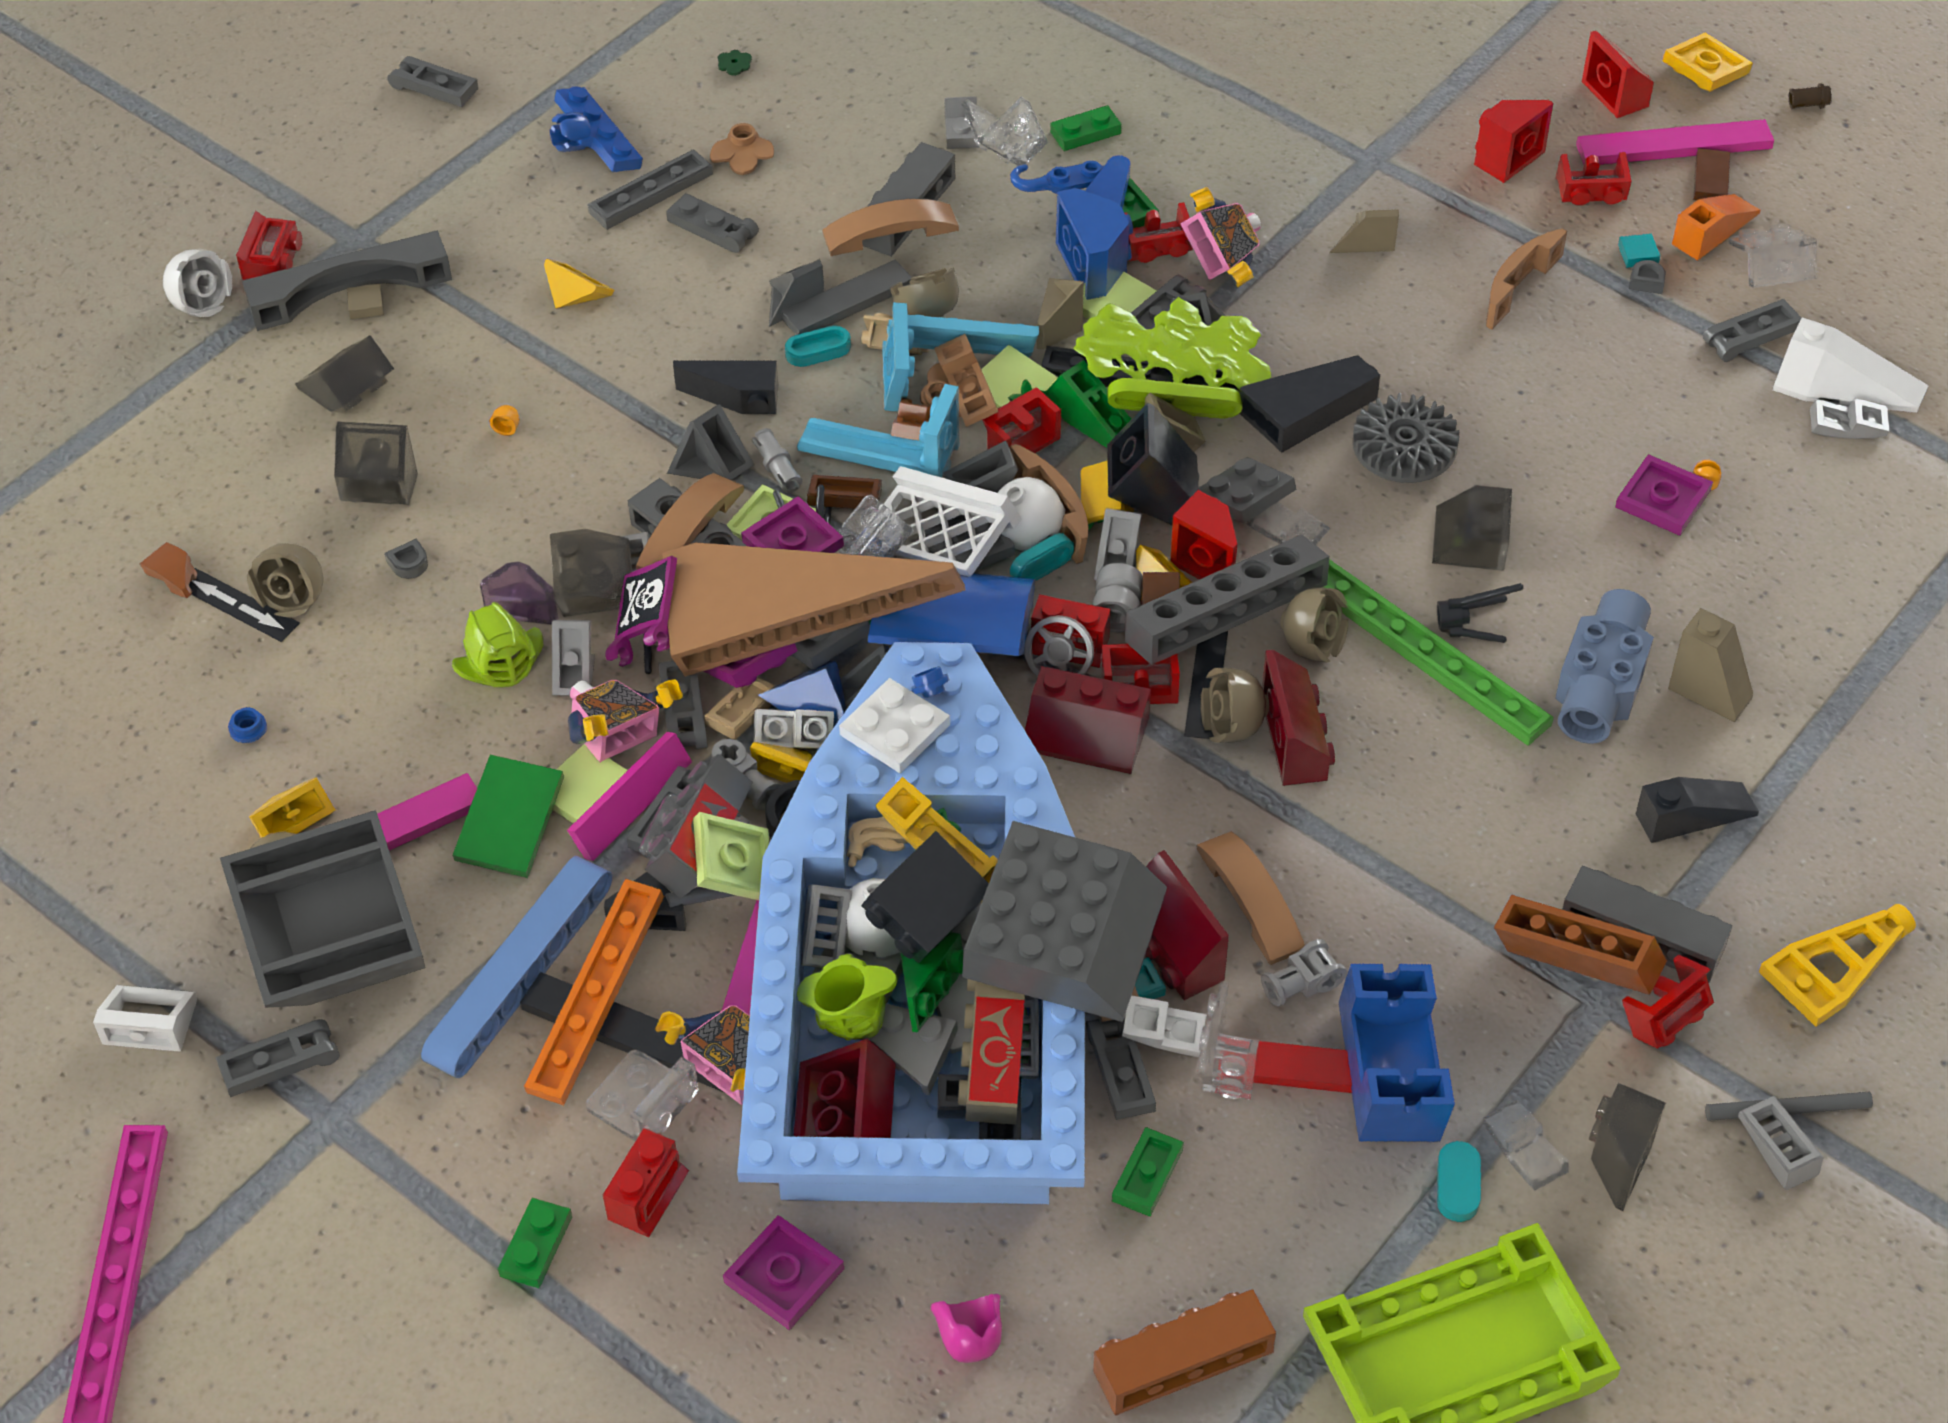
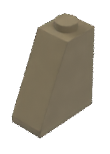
(1712, 666)

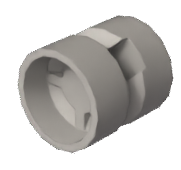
(1119, 589)

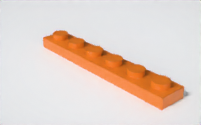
(594, 992)

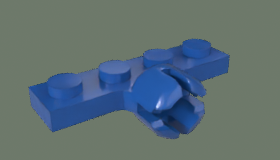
(587, 125)

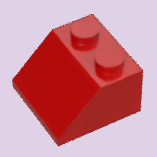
(1615, 77)
(1512, 136)
(1203, 536)

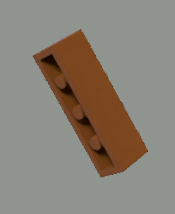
(1581, 944)
(1183, 1351)

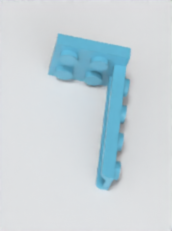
(930, 332)
(888, 452)

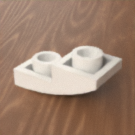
(793, 728)

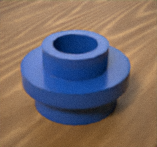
(929, 682)
(247, 725)

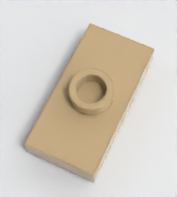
(736, 710)

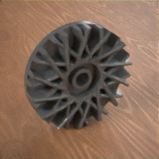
(1405, 439)

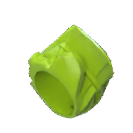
(497, 635)
(848, 997)

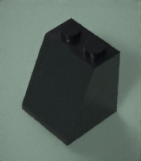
(1151, 466)
(925, 898)

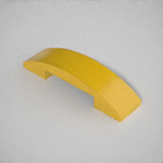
(916, 821)

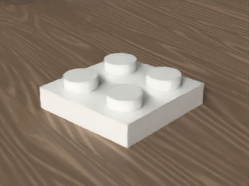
(894, 725)

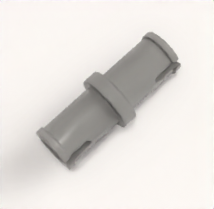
(777, 460)

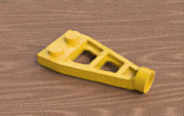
(1810, 989)

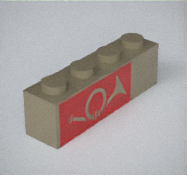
(992, 1054)

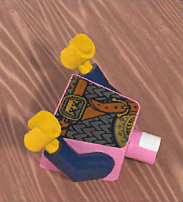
(1222, 236)
(615, 716)
(714, 1044)

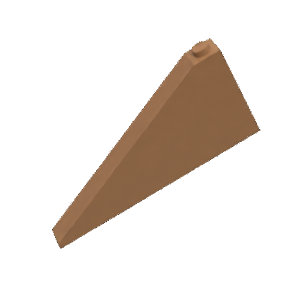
(758, 599)

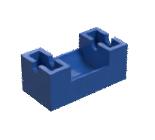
(1394, 1054)

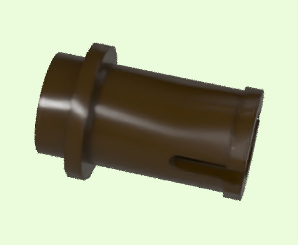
(1810, 96)

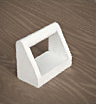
(145, 1029)

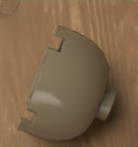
(929, 293)
(286, 579)
(1315, 623)
(1233, 705)

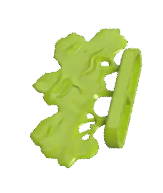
(1181, 346)

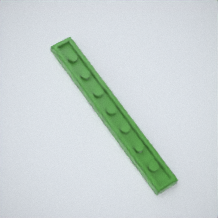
(1439, 658)

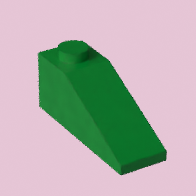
(1086, 404)

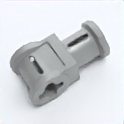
(736, 754)
(1307, 972)

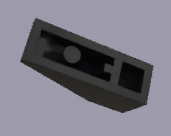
(733, 384)
(1691, 805)

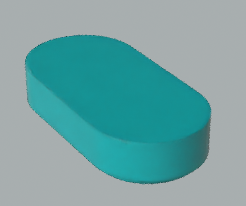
(817, 346)
(1043, 557)
(1458, 1181)

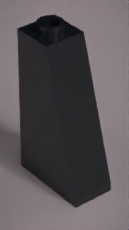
(1308, 400)

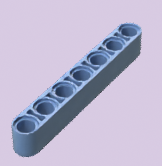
(514, 967)

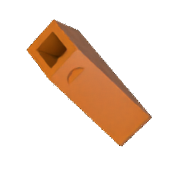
(1710, 223)

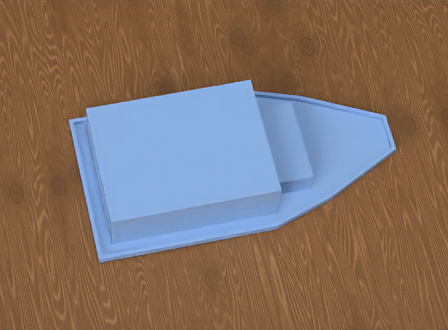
(984, 780)

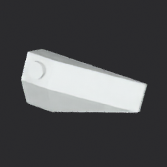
(1834, 366)

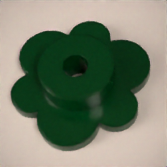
(734, 62)

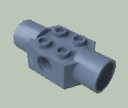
(1604, 666)

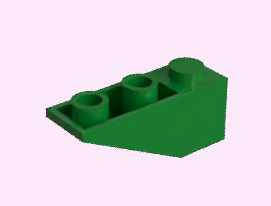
(932, 978)

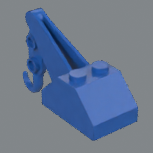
(1091, 222)

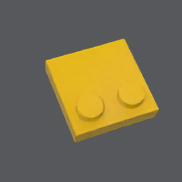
(1707, 62)

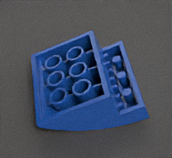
(988, 614)

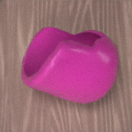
(970, 1328)

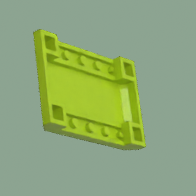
(1466, 1340)

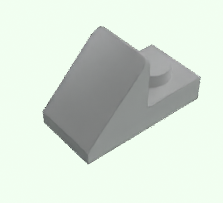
(958, 131)
(1118, 538)
(571, 655)

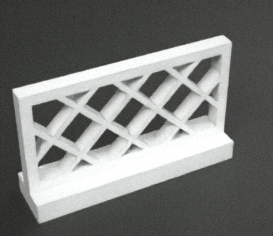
(952, 500)

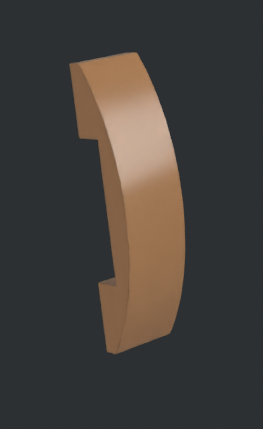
(888, 218)
(1536, 254)
(965, 372)
(690, 516)
(1075, 520)
(1256, 895)

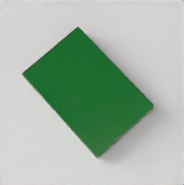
(508, 816)

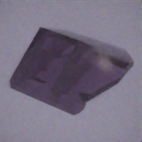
(520, 593)

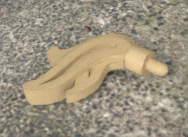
(872, 832)

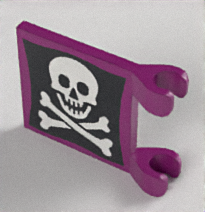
(644, 609)

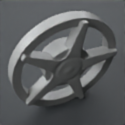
(1059, 648)

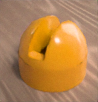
(505, 420)
(1709, 470)

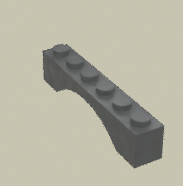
(282, 295)

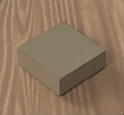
(365, 301)

